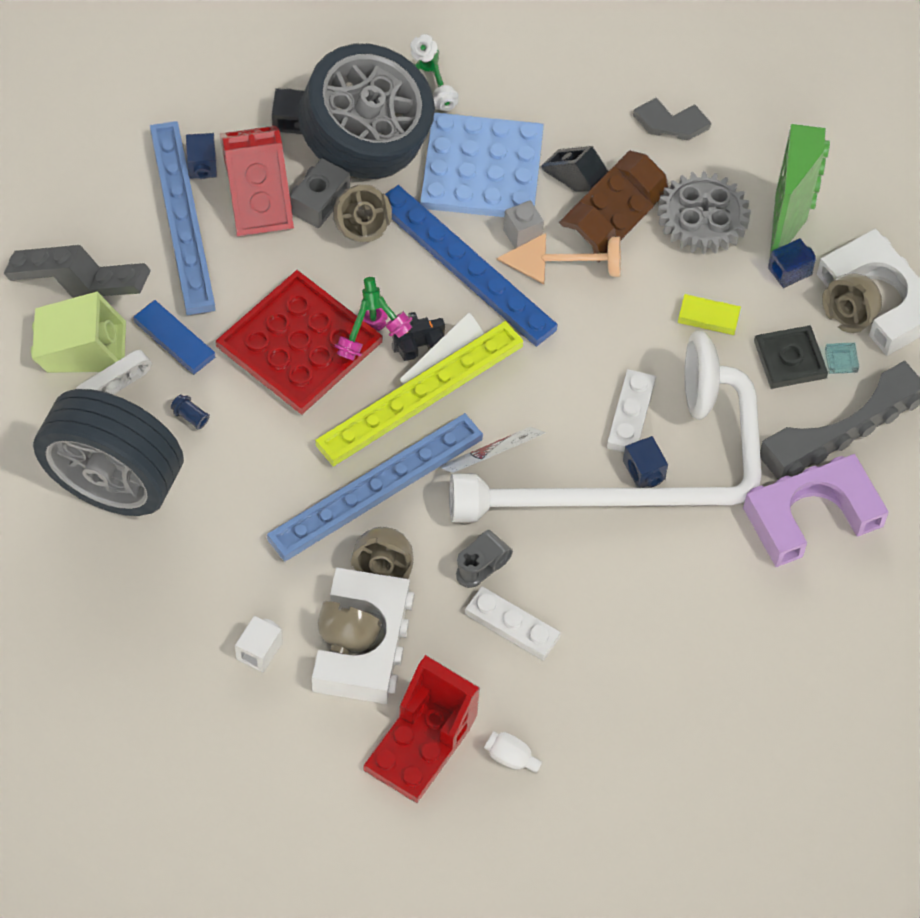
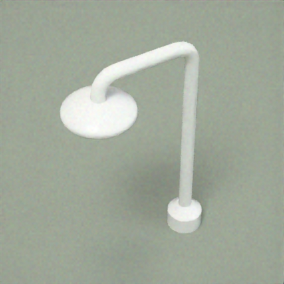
(703, 375)

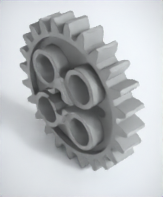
(704, 205)

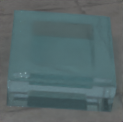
(842, 358)

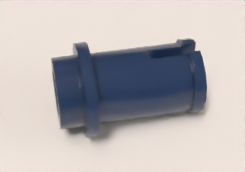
(189, 411)

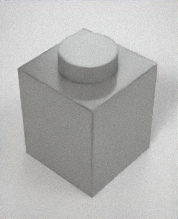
(522, 223)

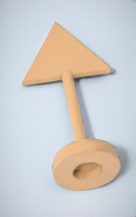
(532, 255)

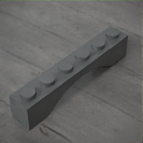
(797, 448)

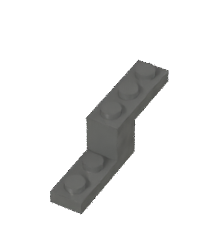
(77, 271)

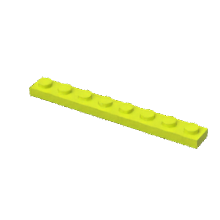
(418, 393)

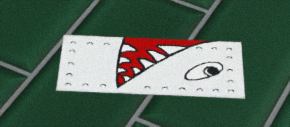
(492, 449)

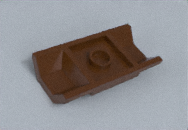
(617, 201)

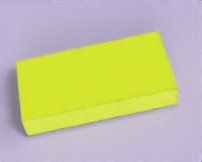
(709, 314)

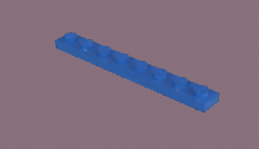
(470, 267)

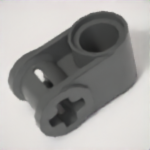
(482, 559)

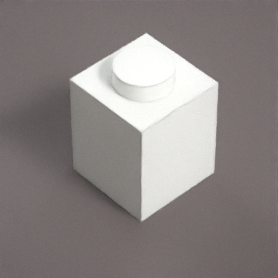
(259, 643)

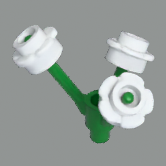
(427, 55)

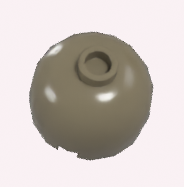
(362, 213)
(852, 301)
(383, 553)
(347, 628)

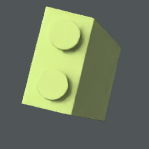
(78, 335)

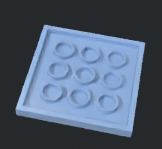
(481, 164)

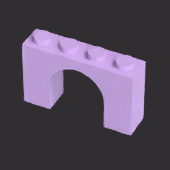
(839, 481)

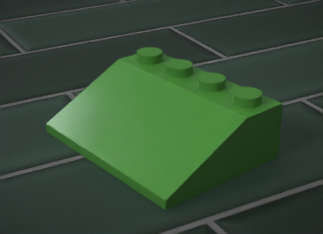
(798, 181)

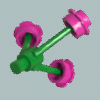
(373, 312)

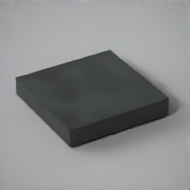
(790, 357)

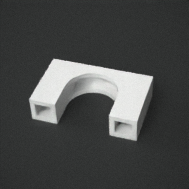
(876, 259)
(371, 674)

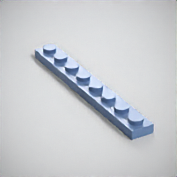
(182, 218)
(374, 487)

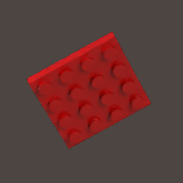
(292, 341)

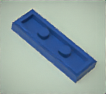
(174, 337)

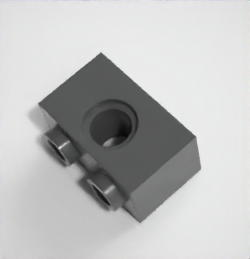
(318, 192)

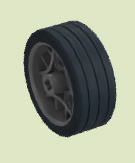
(381, 85)
(108, 452)

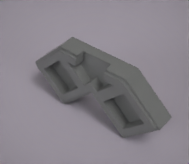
(659, 120)

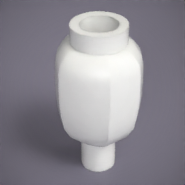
(511, 752)

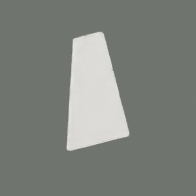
(459, 336)

